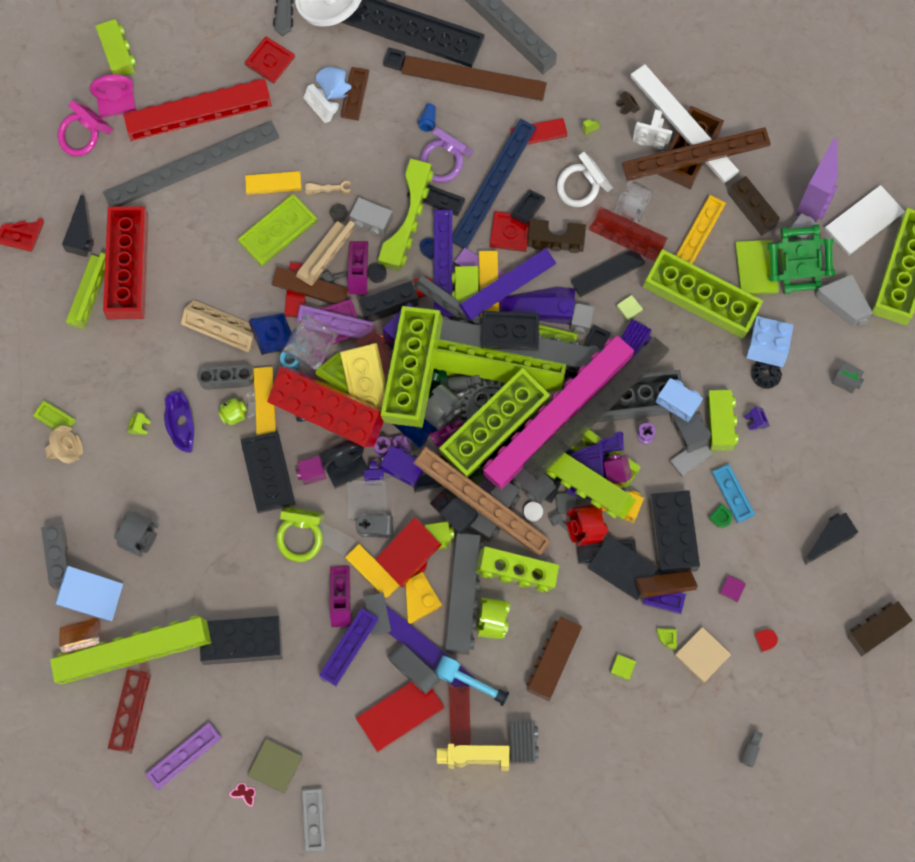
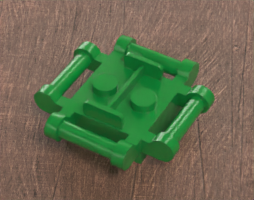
(800, 258)

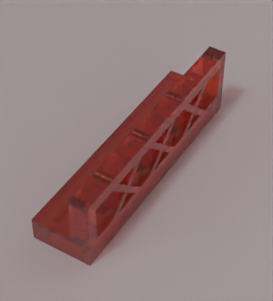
(628, 234)
(134, 712)

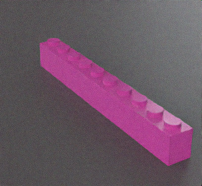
(558, 412)

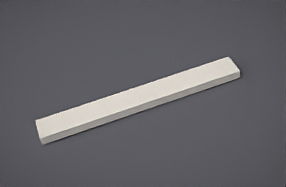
(680, 118)

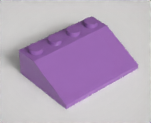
(821, 186)

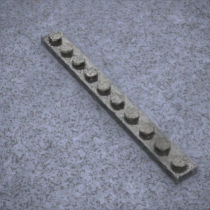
(595, 408)

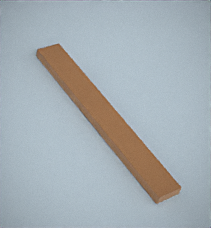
(482, 501)

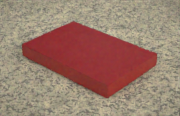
(408, 551)

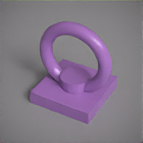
(451, 145)

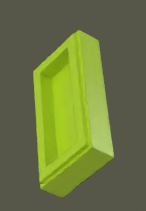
(52, 416)

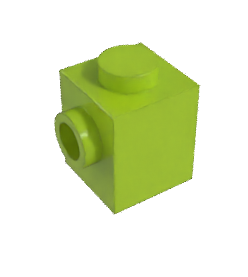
(442, 533)

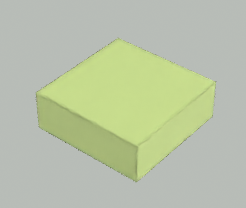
(629, 308)

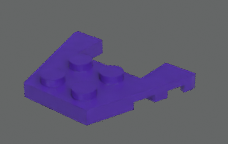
(594, 456)

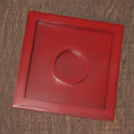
(269, 59)
(509, 233)

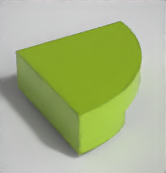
(590, 126)
(667, 637)

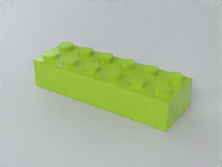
(897, 288)
(702, 294)
(412, 366)
(494, 423)

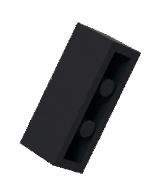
(388, 302)

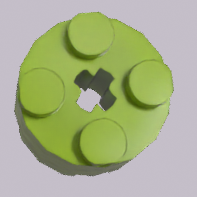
(492, 618)

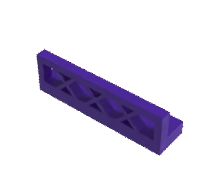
(348, 647)

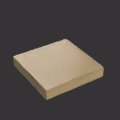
(703, 655)

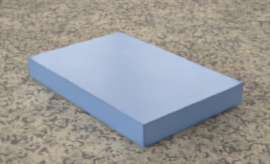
(88, 594)

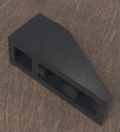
(79, 234)
(836, 532)

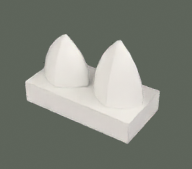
(317, 100)

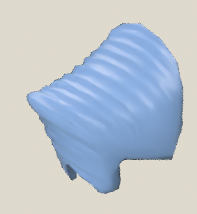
(332, 82)

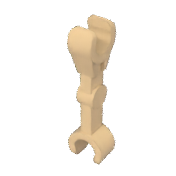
(311, 188)

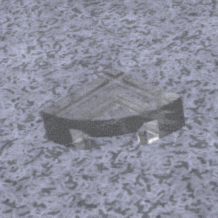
(251, 404)

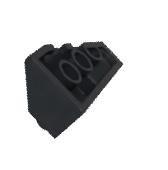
(454, 509)

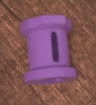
(643, 429)
(379, 443)

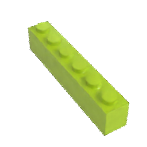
(592, 485)

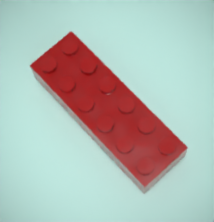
(125, 263)
(326, 406)

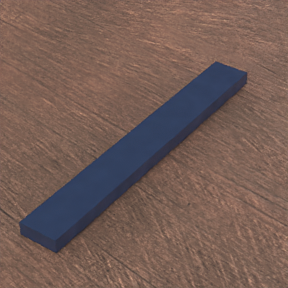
(493, 184)

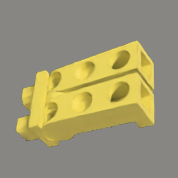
(473, 754)

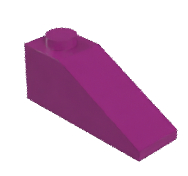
(358, 268)
(340, 596)

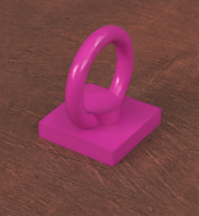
(113, 94)
(88, 119)

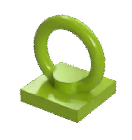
(302, 519)

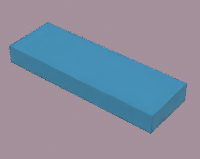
(733, 493)

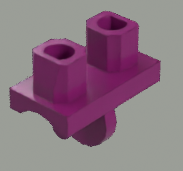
(444, 434)

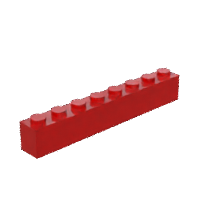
(197, 109)

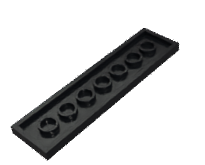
(417, 30)

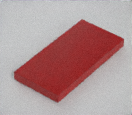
(398, 715)

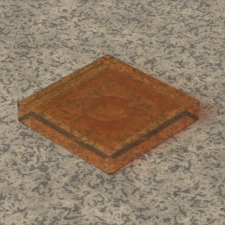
(79, 635)

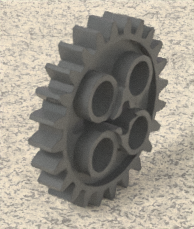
(471, 405)

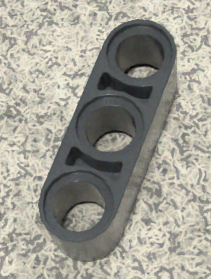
(217, 372)
(413, 668)

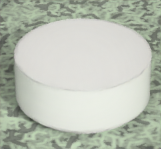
(533, 512)

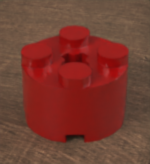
(586, 525)

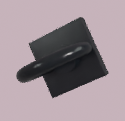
(343, 463)

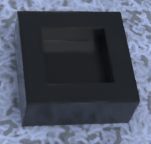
(394, 59)

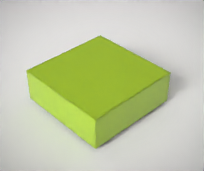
(623, 667)

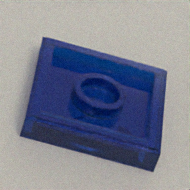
(270, 332)

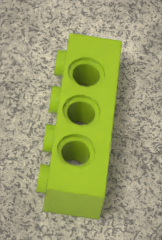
(546, 571)

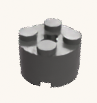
(442, 407)
(136, 533)

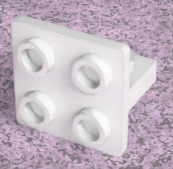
(653, 134)

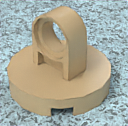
(64, 445)

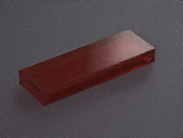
(460, 715)

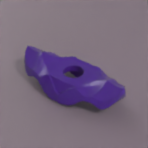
(175, 407)

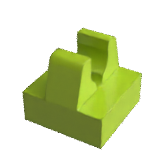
(135, 424)

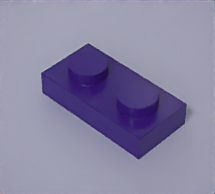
(668, 602)

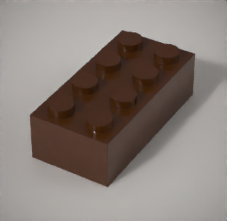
(712, 127)

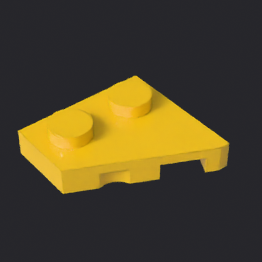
(420, 598)

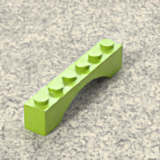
(394, 250)

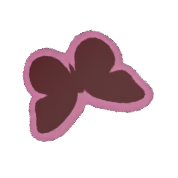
(243, 792)

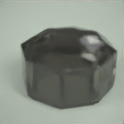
(338, 213)

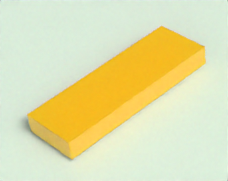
(273, 183)
(372, 571)

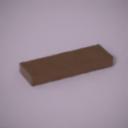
(354, 101)
(666, 584)

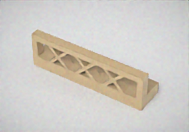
(325, 252)
(218, 327)

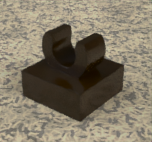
(629, 102)

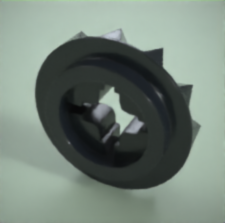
(770, 381)

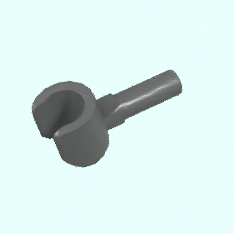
(328, 277)
(557, 518)

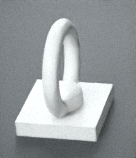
(592, 173)

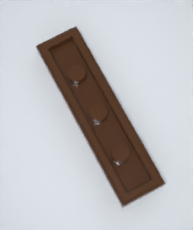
(320, 290)

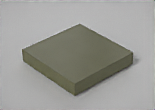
(275, 766)

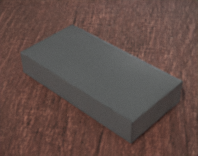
(376, 605)

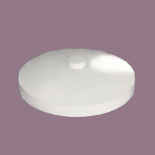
(326, 11)

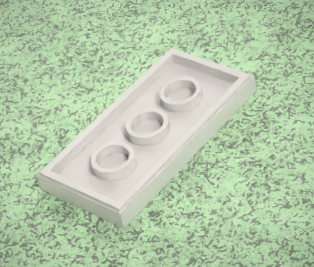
(864, 220)

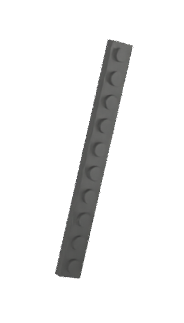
(191, 165)

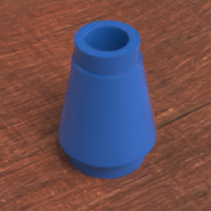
(428, 118)

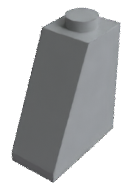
(846, 301)

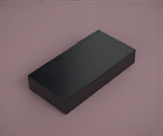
(527, 207)

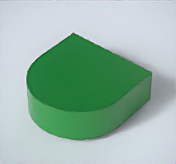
(721, 517)

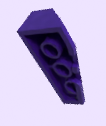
(552, 304)

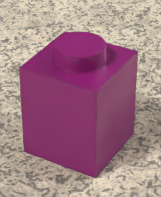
(617, 468)
(310, 471)

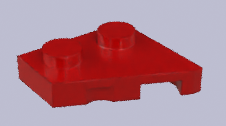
(21, 234)

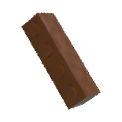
(554, 658)

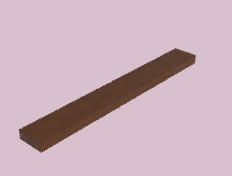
(474, 78)
(696, 154)

